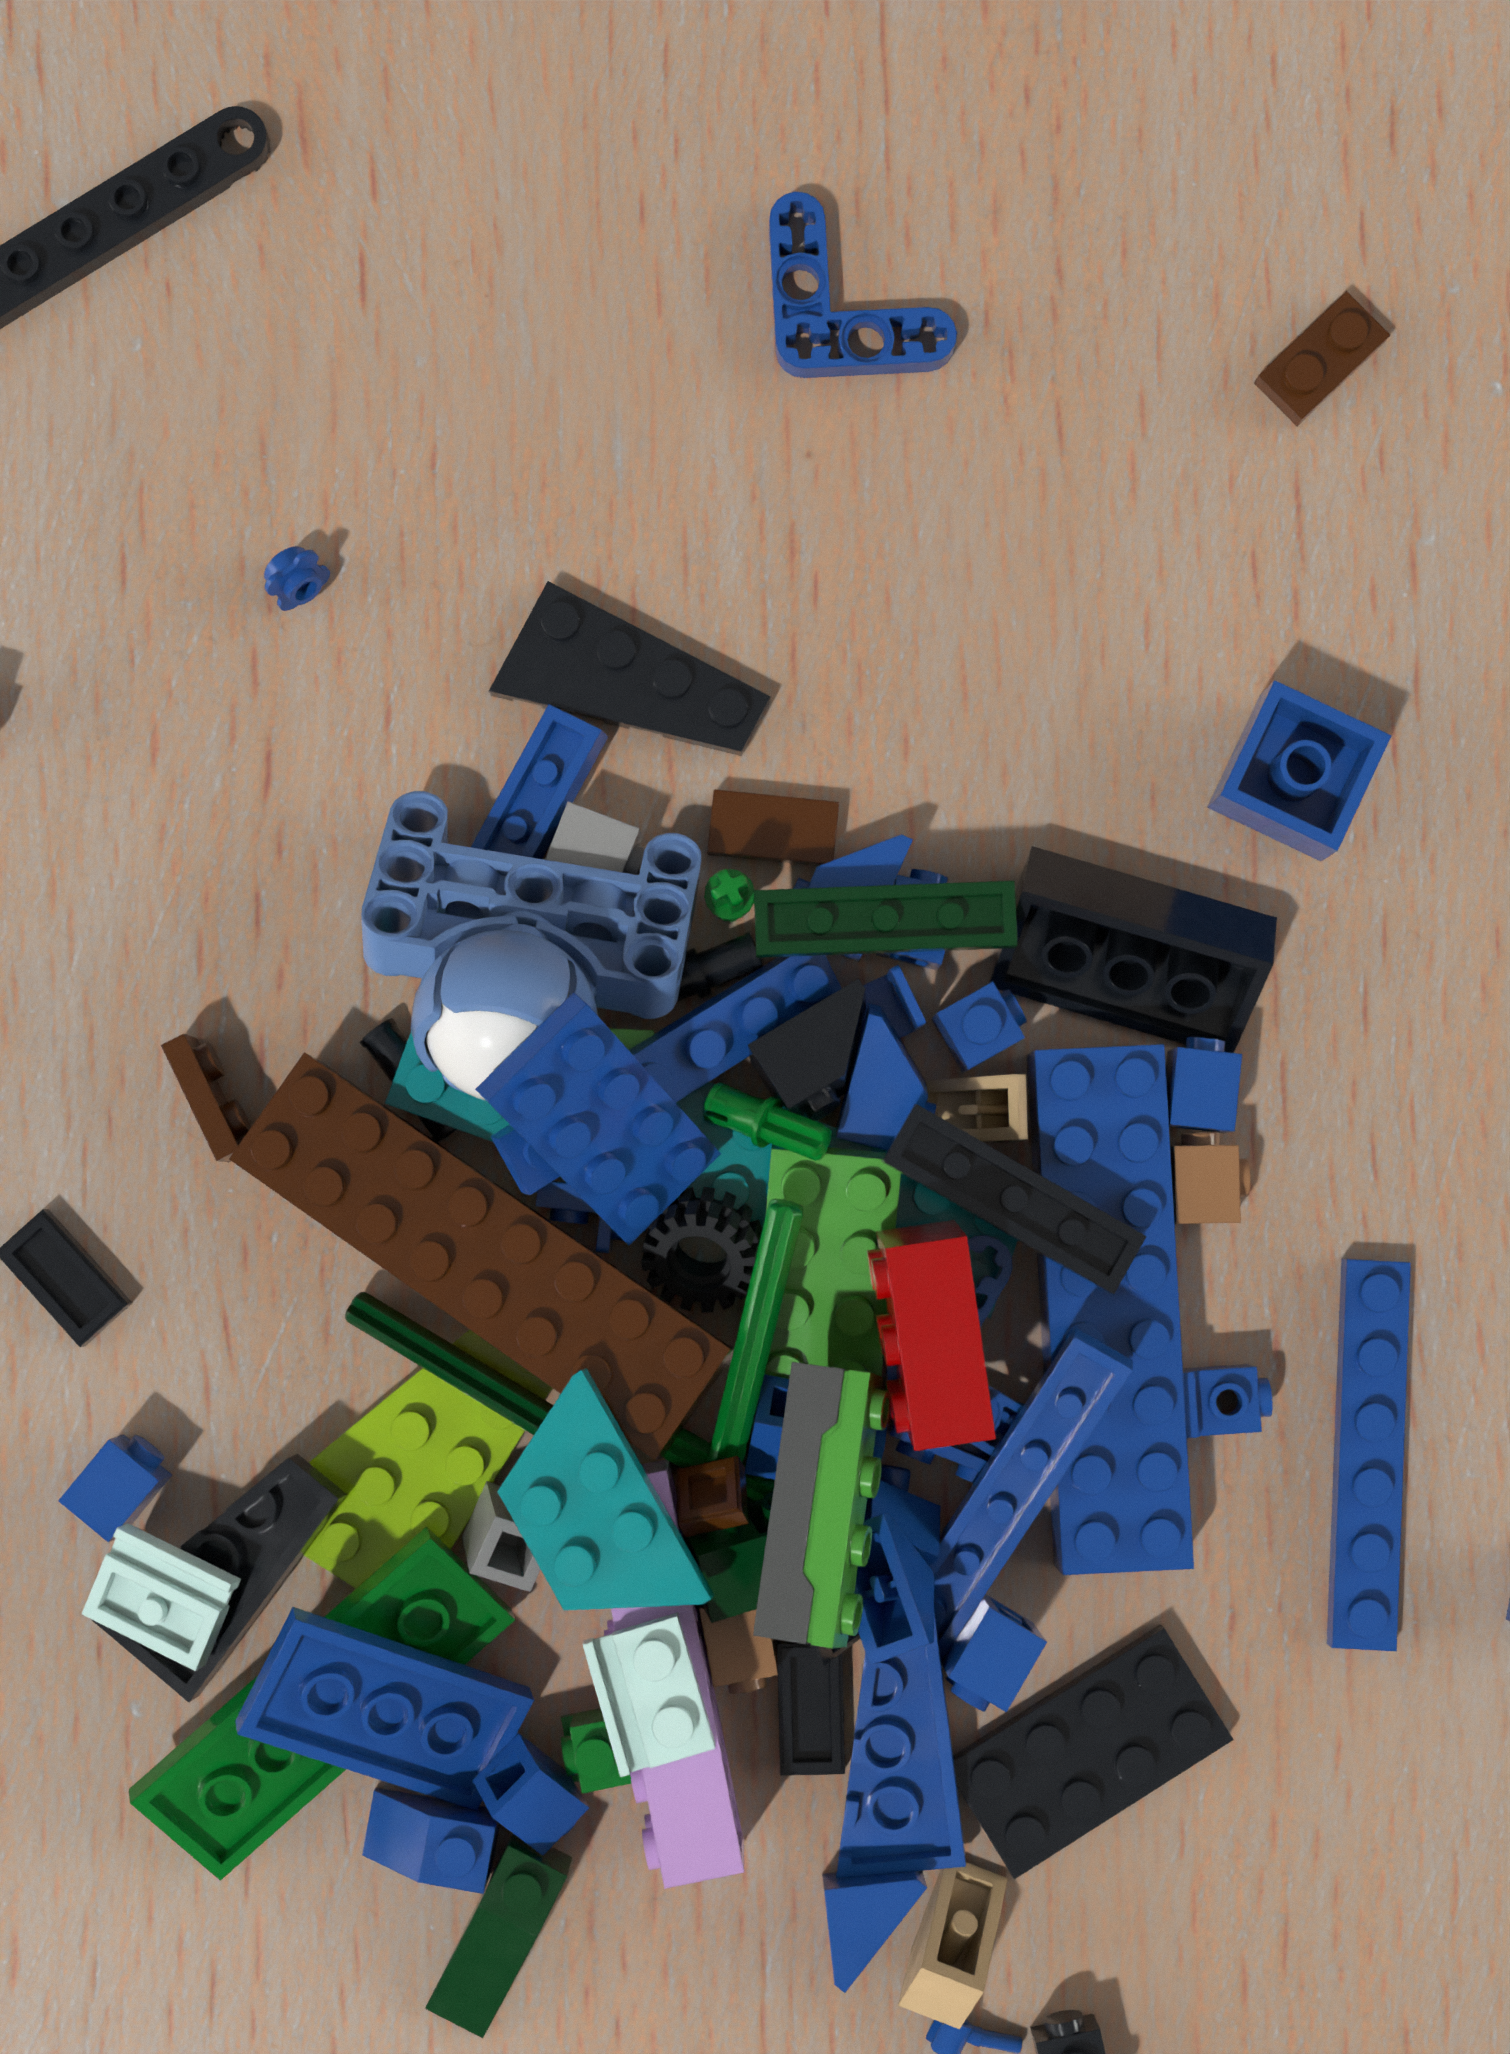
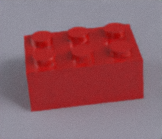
(932, 1335)

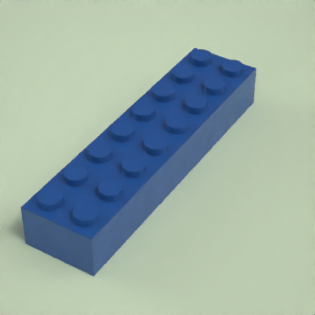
(1106, 1139)

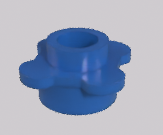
(295, 577)

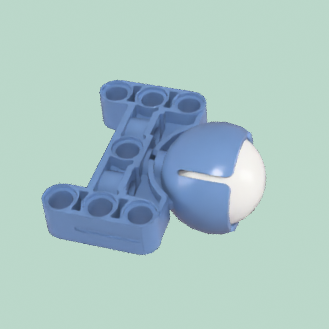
(518, 935)

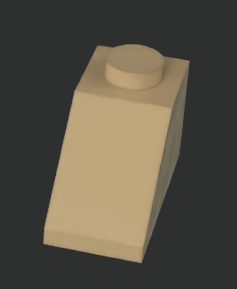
(954, 1945)

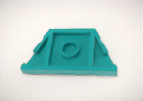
(596, 1513)

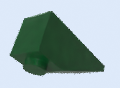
(499, 1935)

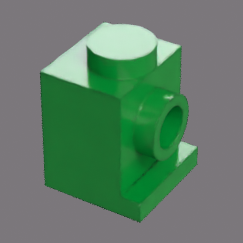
(589, 1752)

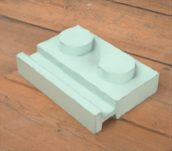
(161, 1596)
(649, 1694)

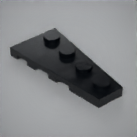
(624, 676)
(260, 1544)

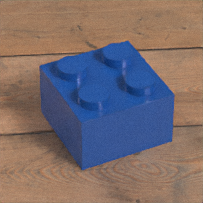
(1299, 771)

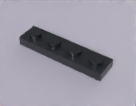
(1014, 1199)

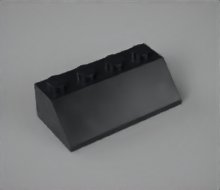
(1135, 951)

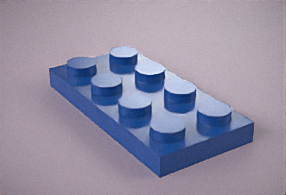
(599, 1118)
(381, 1708)

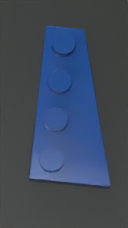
(902, 1772)

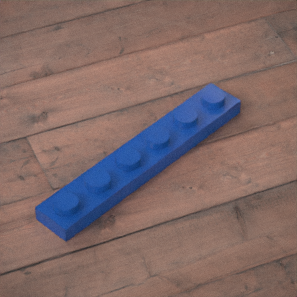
(702, 1043)
(1368, 1455)
(1022, 1476)

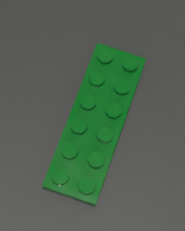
(232, 1793)

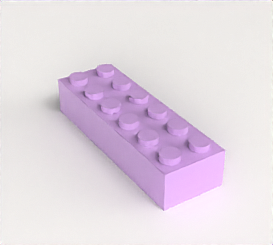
(691, 1801)

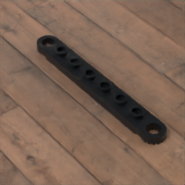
(125, 211)

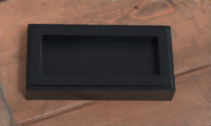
(63, 1277)
(809, 1712)

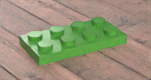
(829, 1292)

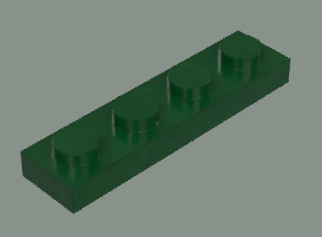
(885, 919)

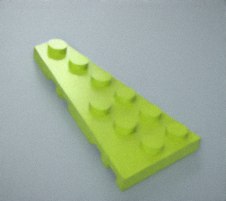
(414, 1466)

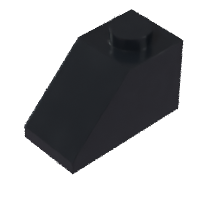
(813, 1053)

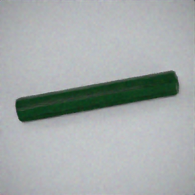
(447, 1362)

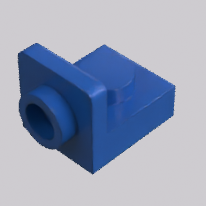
(571, 1208)

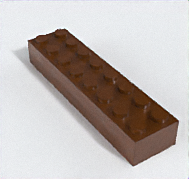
(480, 1253)

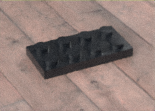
(1088, 1751)

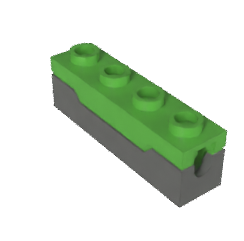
(821, 1506)

